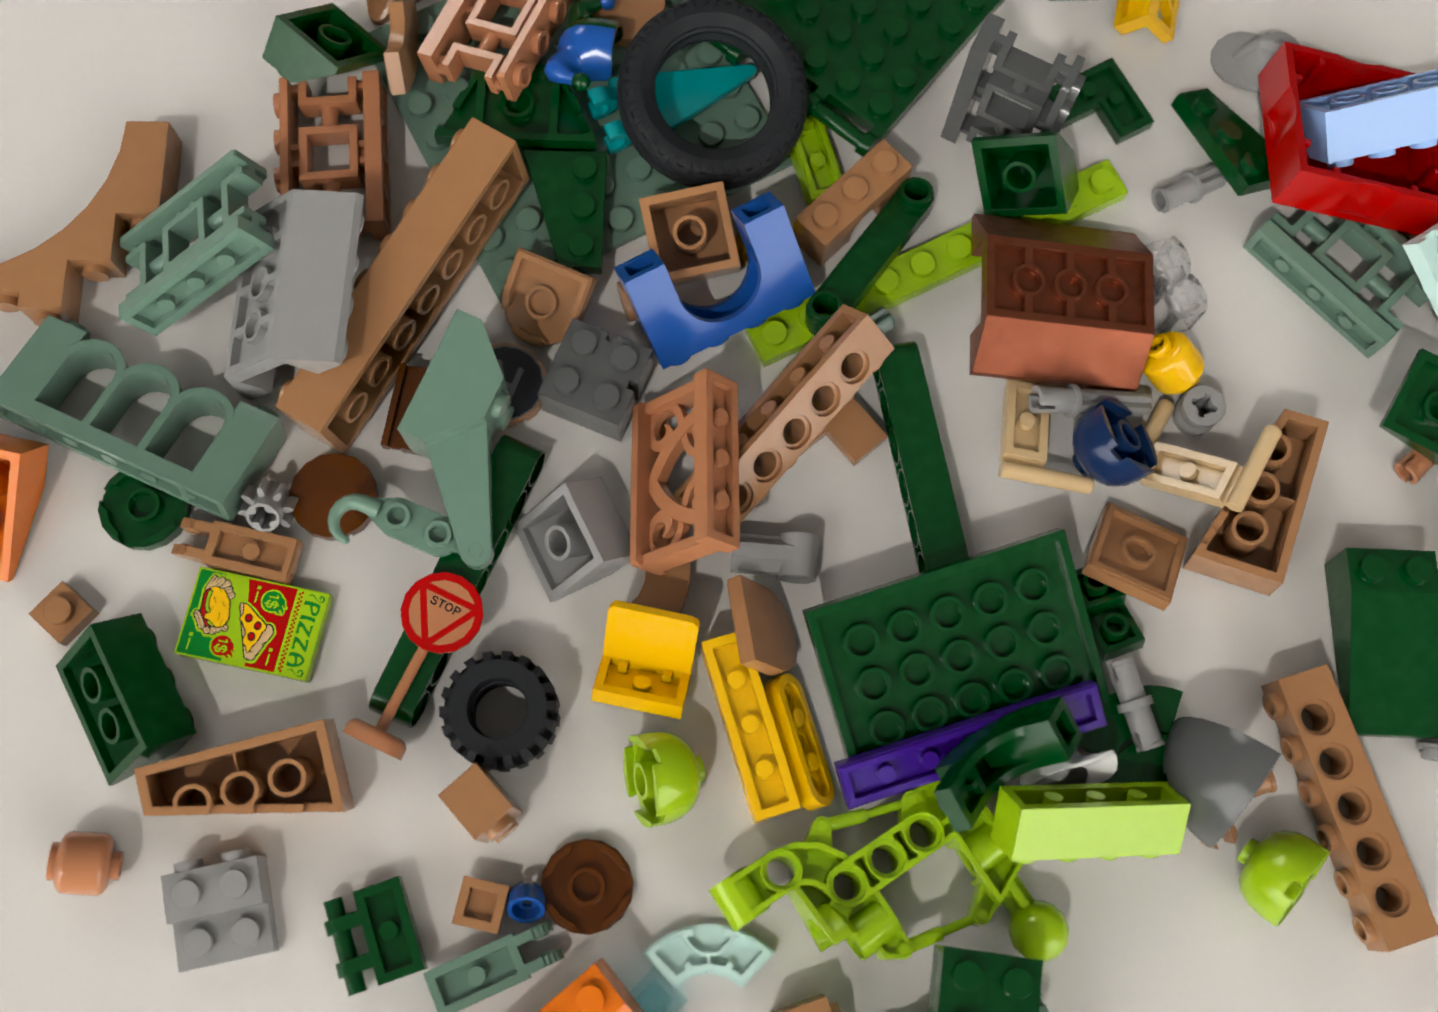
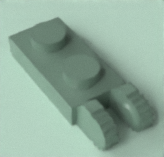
(487, 970)

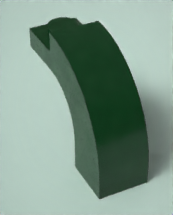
(999, 753)

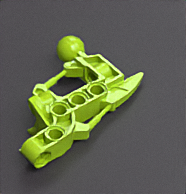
(867, 920)

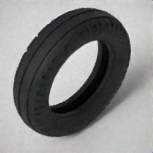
(727, 24)

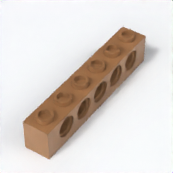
(804, 401)
(1406, 912)

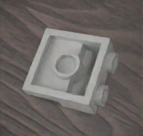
(220, 909)

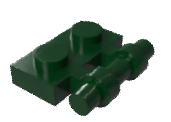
(388, 931)

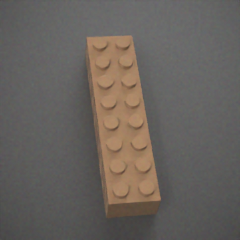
(410, 283)

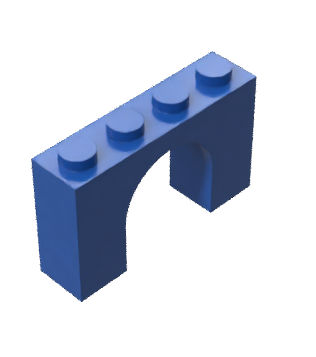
(772, 283)

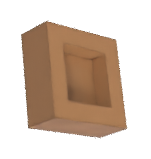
(64, 613)
(481, 905)

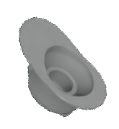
(1243, 55)

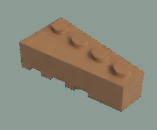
(1257, 544)
(269, 773)

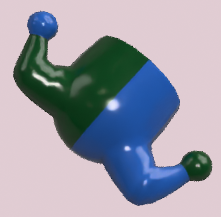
(585, 46)

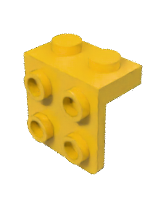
(646, 659)

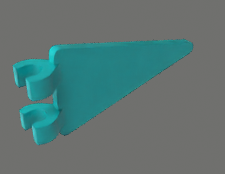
(678, 97)

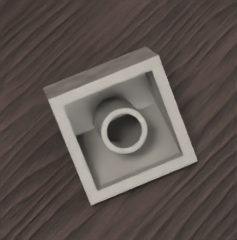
(575, 537)

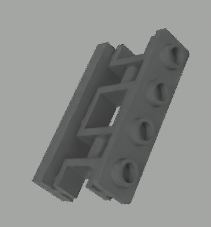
(1016, 77)

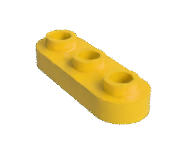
(800, 742)

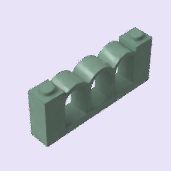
(64, 353)

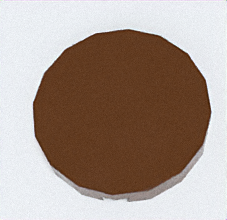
(323, 483)
(587, 886)

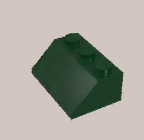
(125, 696)

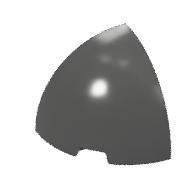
(1214, 772)

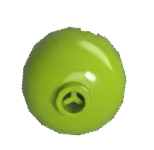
(663, 776)
(1278, 872)

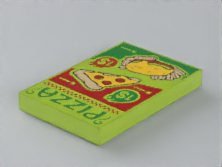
(254, 624)

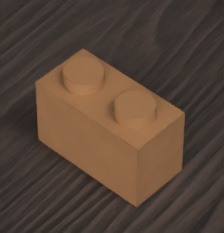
(481, 805)

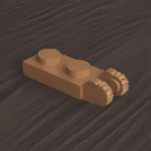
(242, 550)

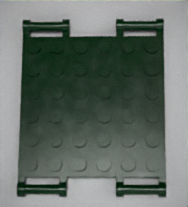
(870, 55)

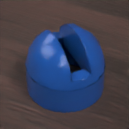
(526, 912)

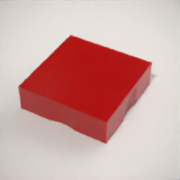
(1380, 192)

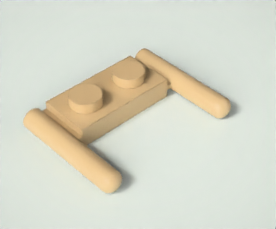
(1026, 442)
(1203, 475)

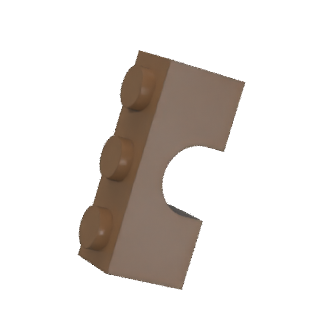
(865, 187)

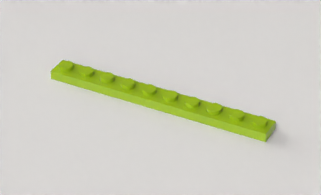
(930, 267)

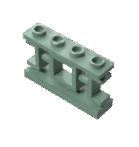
(228, 243)
(1328, 287)

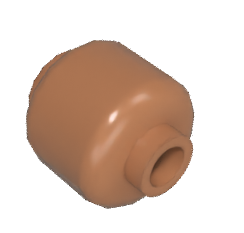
(84, 863)

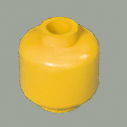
(1173, 363)

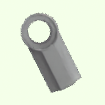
(787, 556)

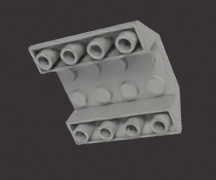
(297, 296)

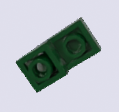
(1109, 619)

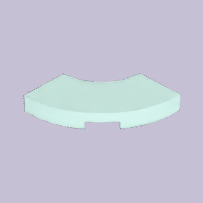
(710, 950)

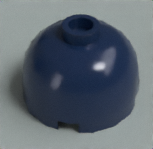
(1111, 447)

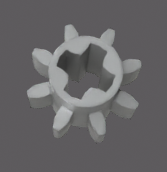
(268, 505)

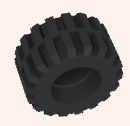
(472, 685)

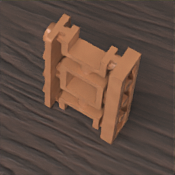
(446, 48)
(364, 155)

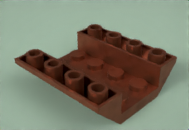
(1062, 304)

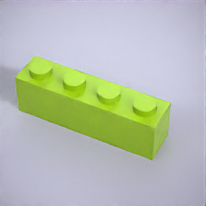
(1089, 821)

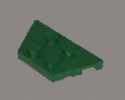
(540, 118)

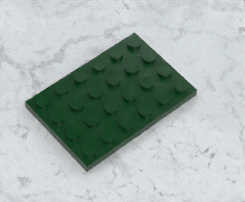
(954, 642)

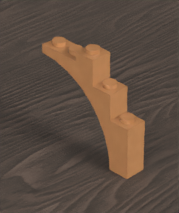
(52, 274)

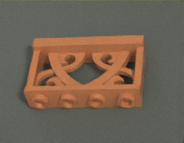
(712, 493)

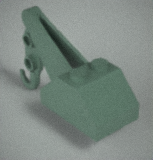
(452, 424)

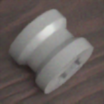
(1188, 413)

